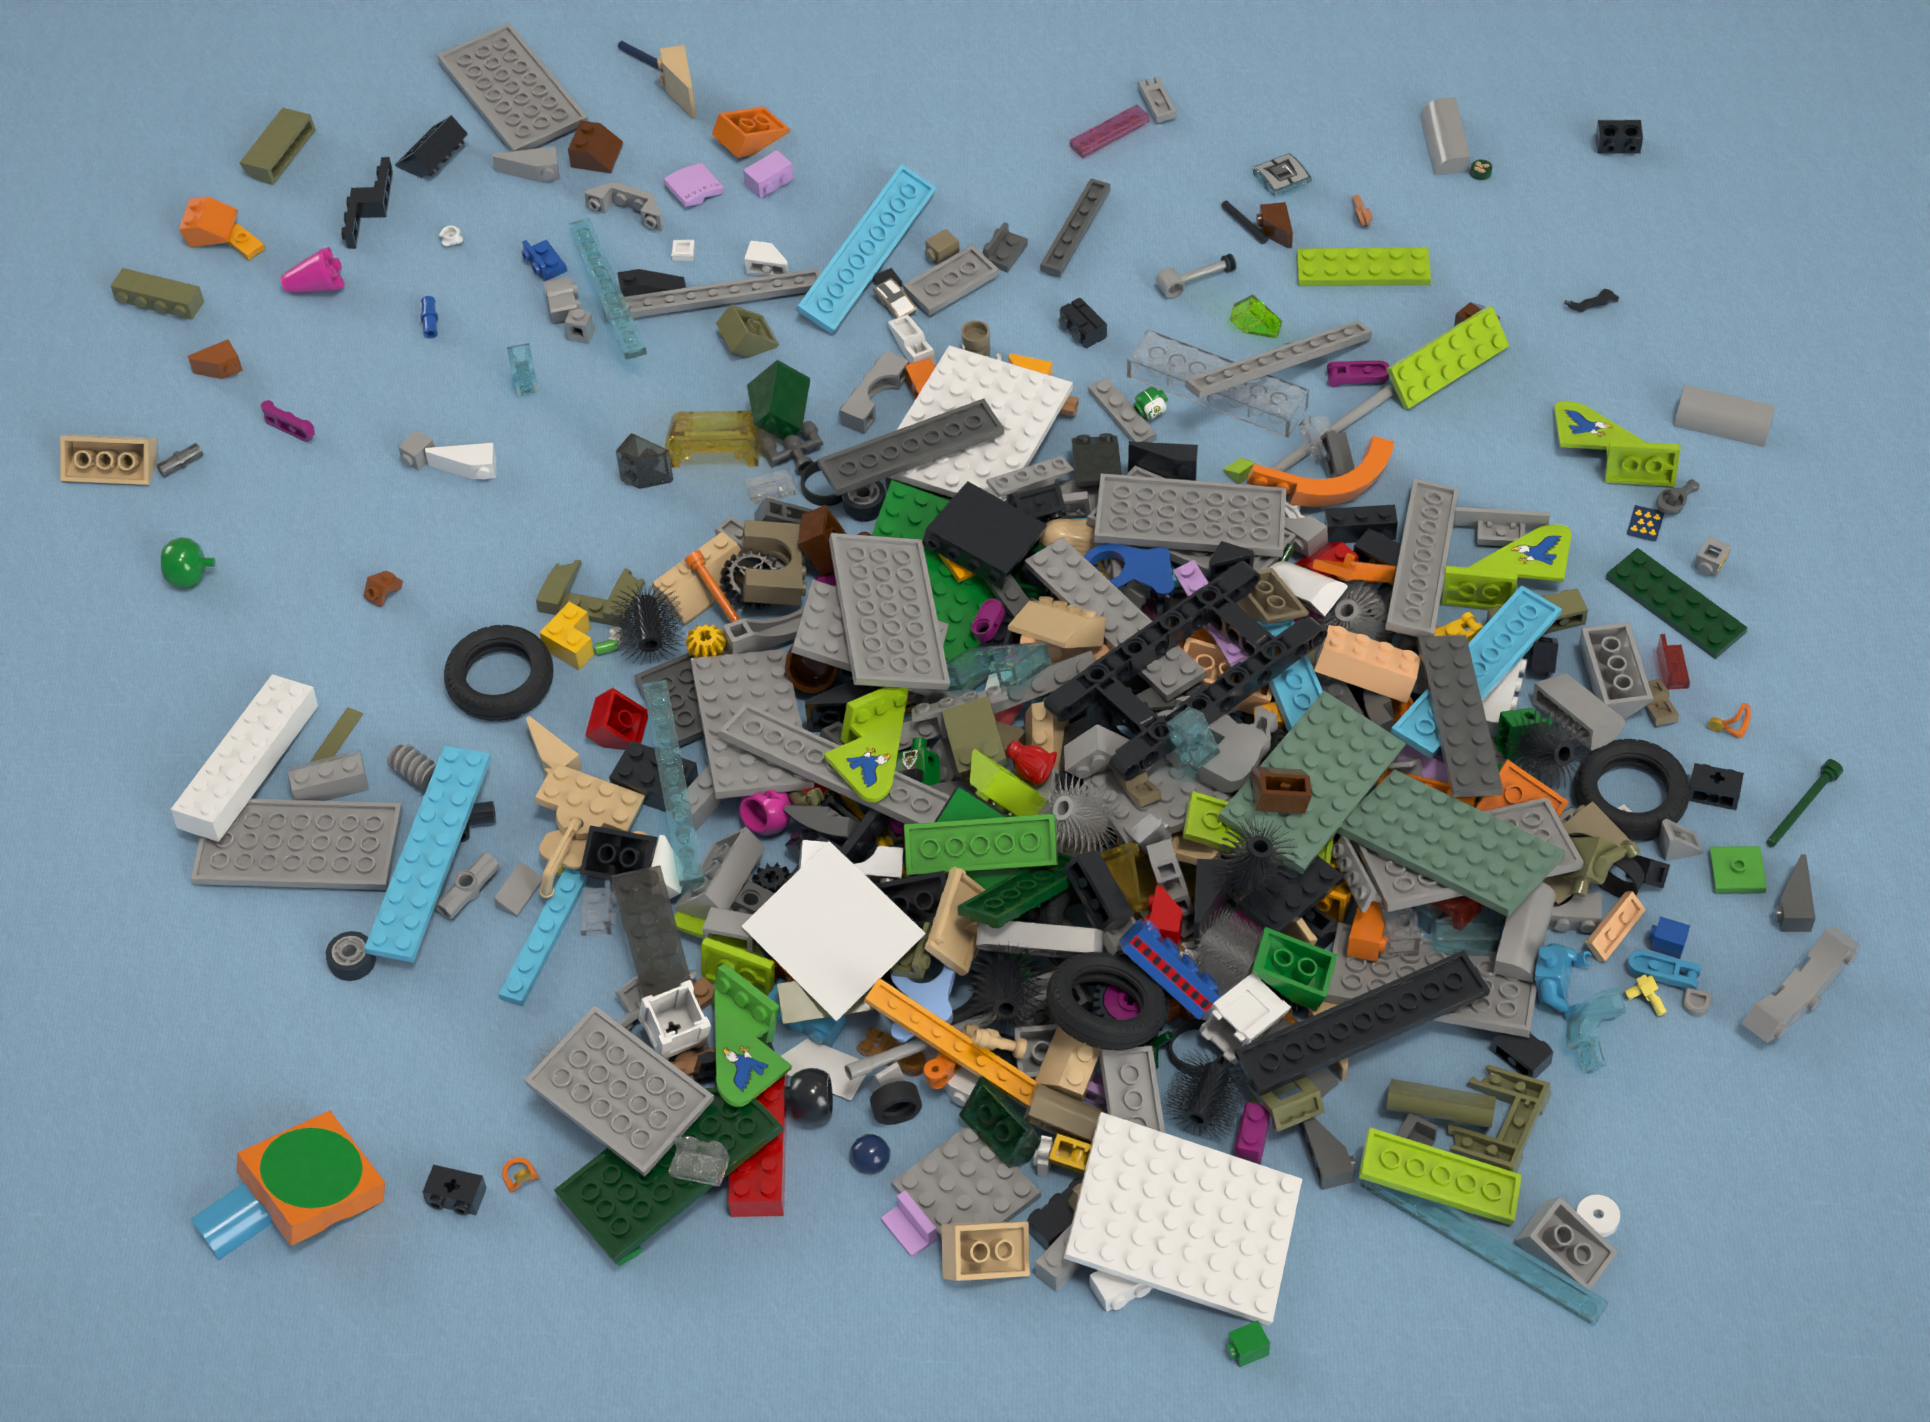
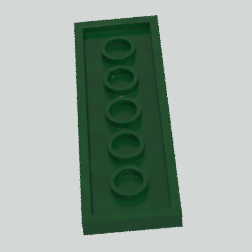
(1676, 603)
(1017, 894)

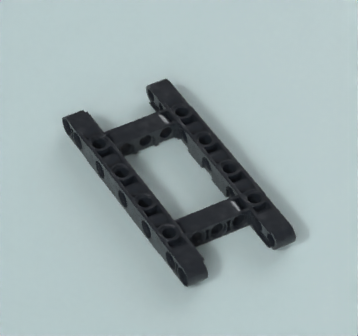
(1209, 604)

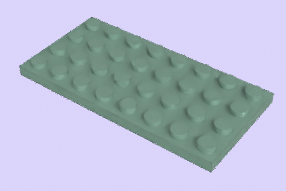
(1344, 762)
(1451, 842)

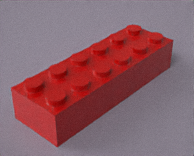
(759, 1182)

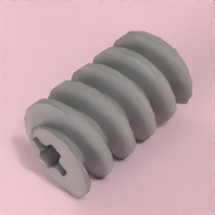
(411, 765)

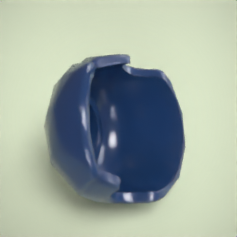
(870, 1153)

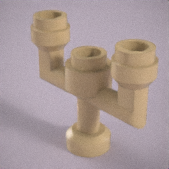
(991, 1040)

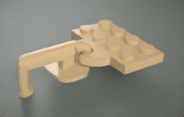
(580, 803)

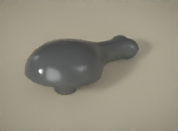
(1674, 499)

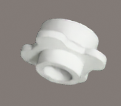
(450, 236)

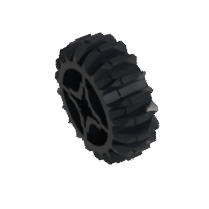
(737, 567)

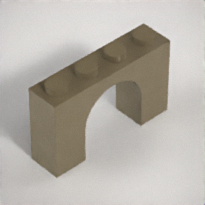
(779, 585)
(1586, 822)

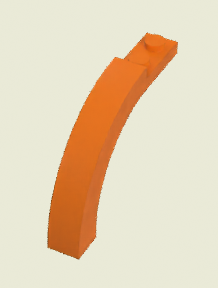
(1329, 491)

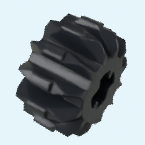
(771, 877)

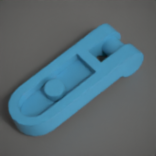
(1664, 969)

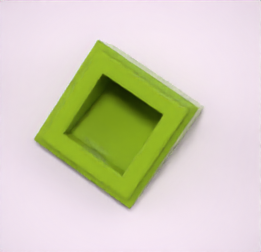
(1239, 470)

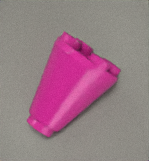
(314, 273)

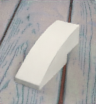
(911, 340)

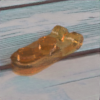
(911, 1065)

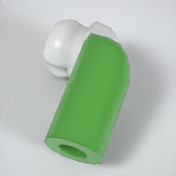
(608, 646)

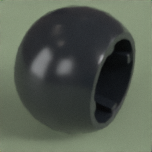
(810, 1096)

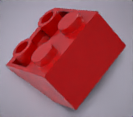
(1165, 915)

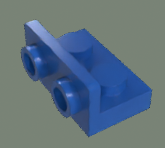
(543, 259)

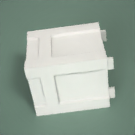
(681, 1010)
(1243, 1016)

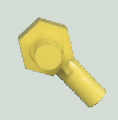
(1647, 986)

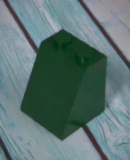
(779, 399)

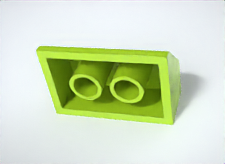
(1003, 787)

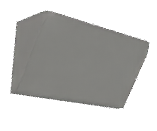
(517, 889)

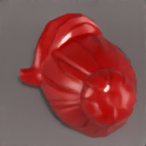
(1031, 761)

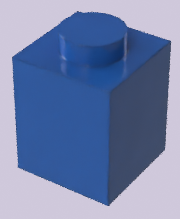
(1669, 937)

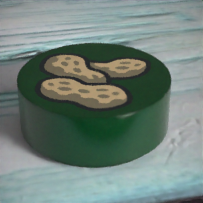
(1481, 169)

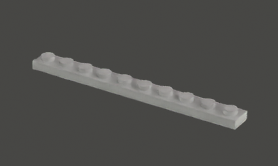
(721, 293)
(1277, 359)
(1040, 684)

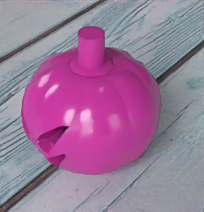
(765, 812)

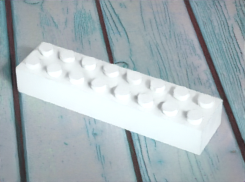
(244, 758)

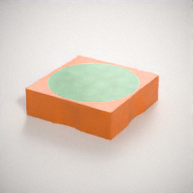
(310, 1177)

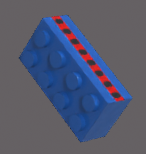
(1169, 968)

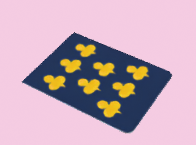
(1645, 523)

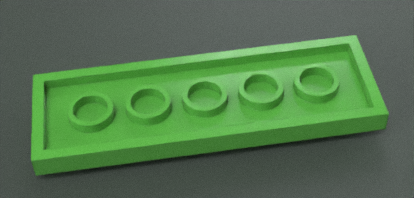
(981, 844)

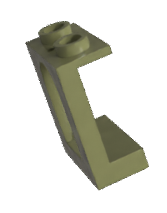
(1293, 1108)

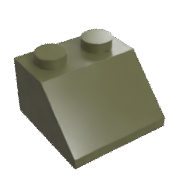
(745, 332)

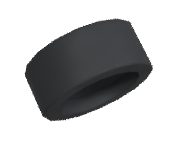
(904, 1101)

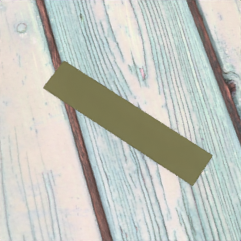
(338, 734)

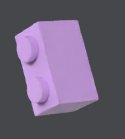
(768, 174)

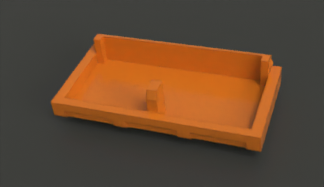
(1352, 570)

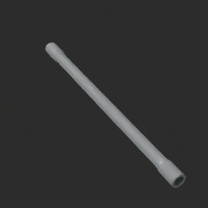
(868, 1064)

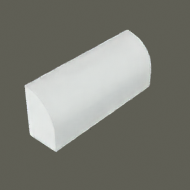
(1312, 589)

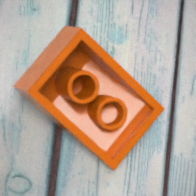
(748, 130)

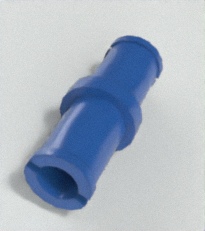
(429, 317)

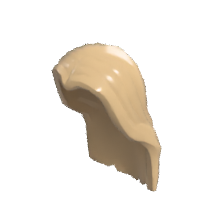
(1075, 532)

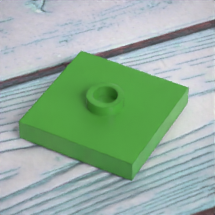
(1737, 869)

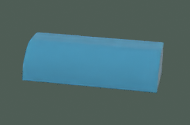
(231, 1221)

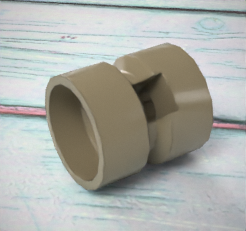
(976, 337)

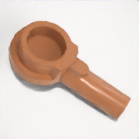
(1363, 215)

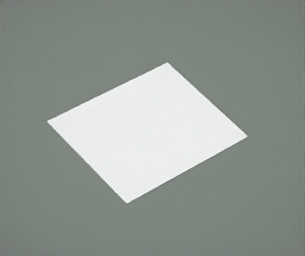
(833, 930)

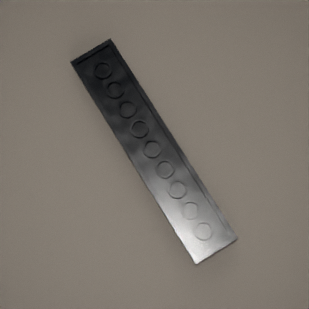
(1361, 1022)

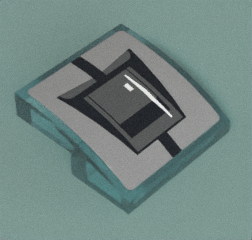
(1282, 174)

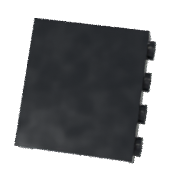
(983, 534)

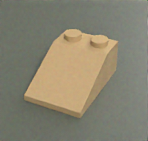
(677, 77)
(985, 1250)

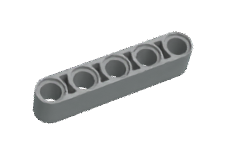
(1042, 938)

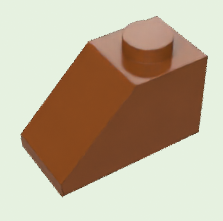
(216, 361)

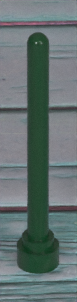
(1829, 771)

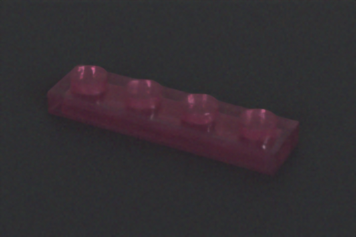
(1109, 131)

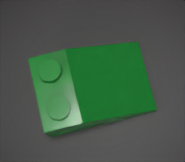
(1294, 968)

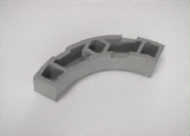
(1802, 987)

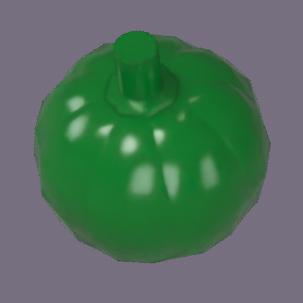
(184, 563)

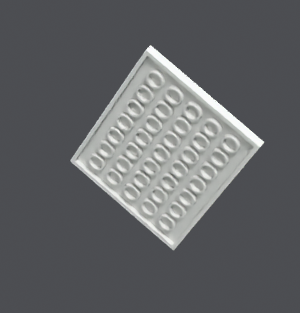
(1020, 399)
(1184, 1219)

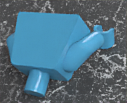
(1553, 975)

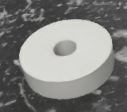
(1603, 1206)

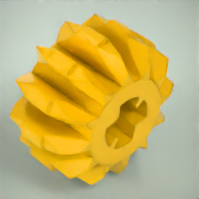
(705, 641)

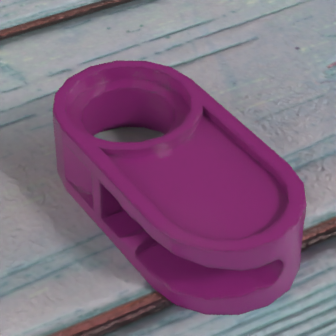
(991, 615)

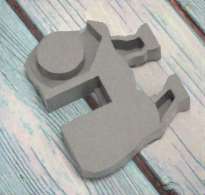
(1239, 747)

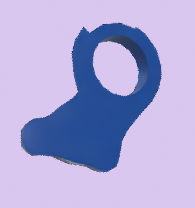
(1145, 567)

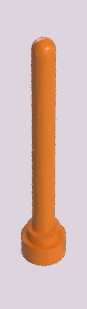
(696, 562)

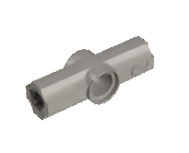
(475, 877)

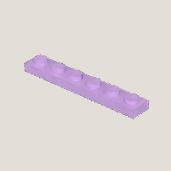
(1191, 580)

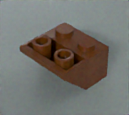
(1281, 789)

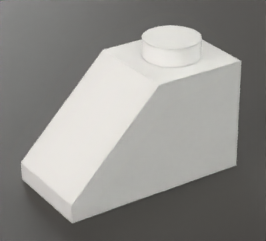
(764, 260)

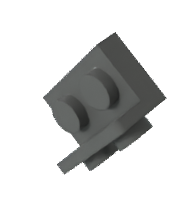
(1004, 248)

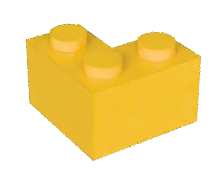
(567, 636)

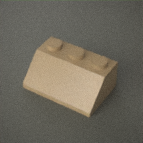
(1044, 730)
(1068, 1066)

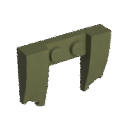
(558, 584)
(1528, 1101)

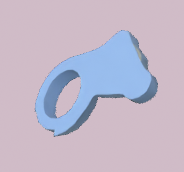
(930, 995)

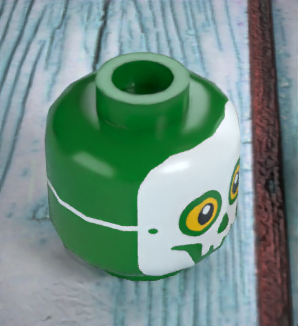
(1150, 403)

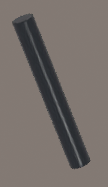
(1245, 222)

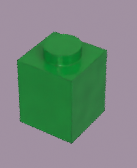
(1248, 1344)

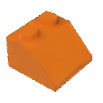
(207, 222)

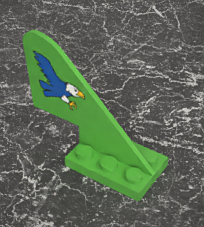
(742, 1025)

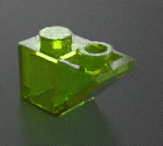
(1255, 318)

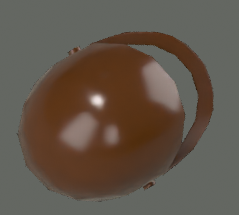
(802, 671)

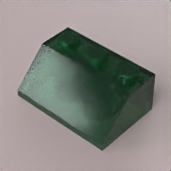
(999, 1125)

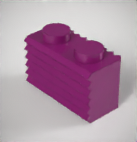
(1252, 1133)

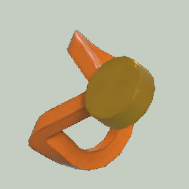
(1717, 724)
(521, 1176)

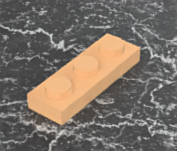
(1615, 926)

